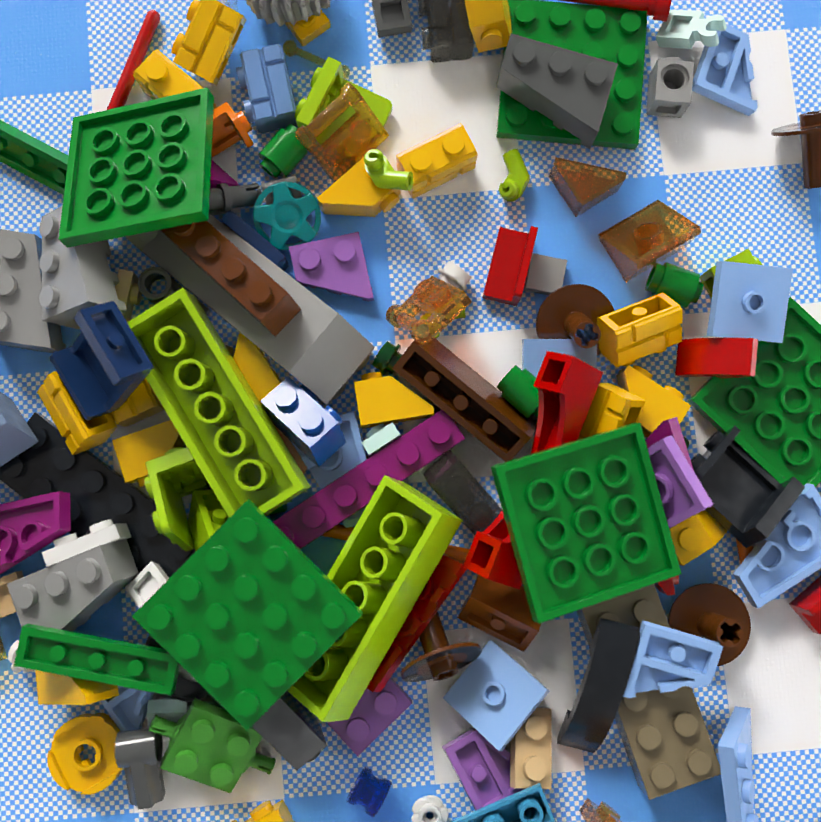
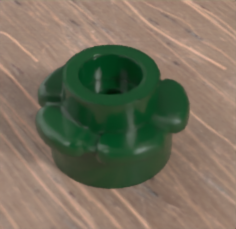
(387, 358)

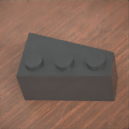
(558, 84)

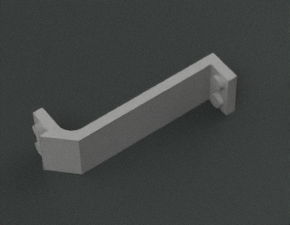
(312, 347)

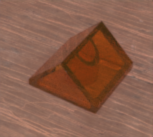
(647, 238)

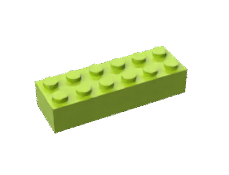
(215, 407)
(383, 574)

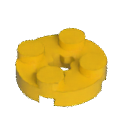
(65, 759)

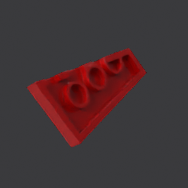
(430, 600)

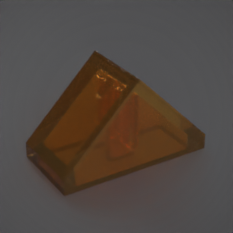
(584, 184)

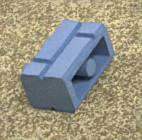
(268, 87)

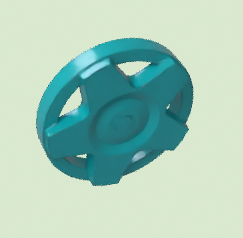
(287, 215)

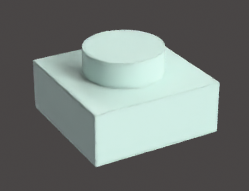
(380, 437)

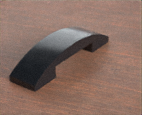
(602, 686)

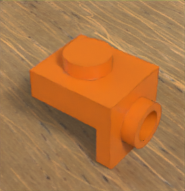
(229, 129)

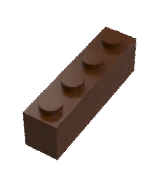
(235, 274)
(466, 397)

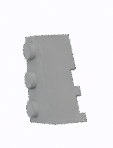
(73, 275)
(20, 293)
(74, 588)

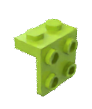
(325, 89)
(168, 481)

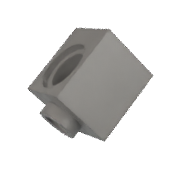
(667, 101)

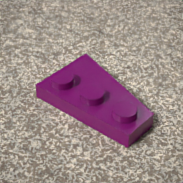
(32, 525)

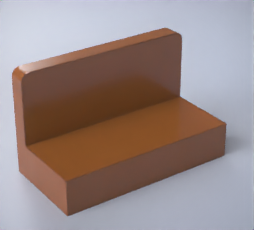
(500, 612)

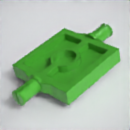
(210, 746)

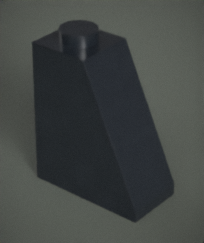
(292, 731)

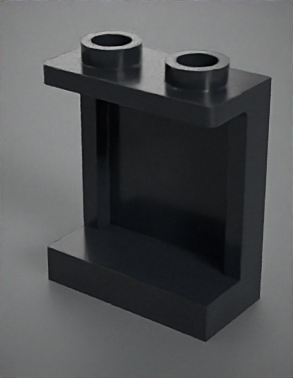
(743, 493)

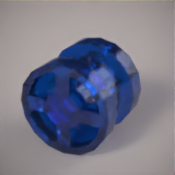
(369, 791)

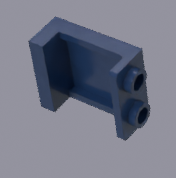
(102, 362)

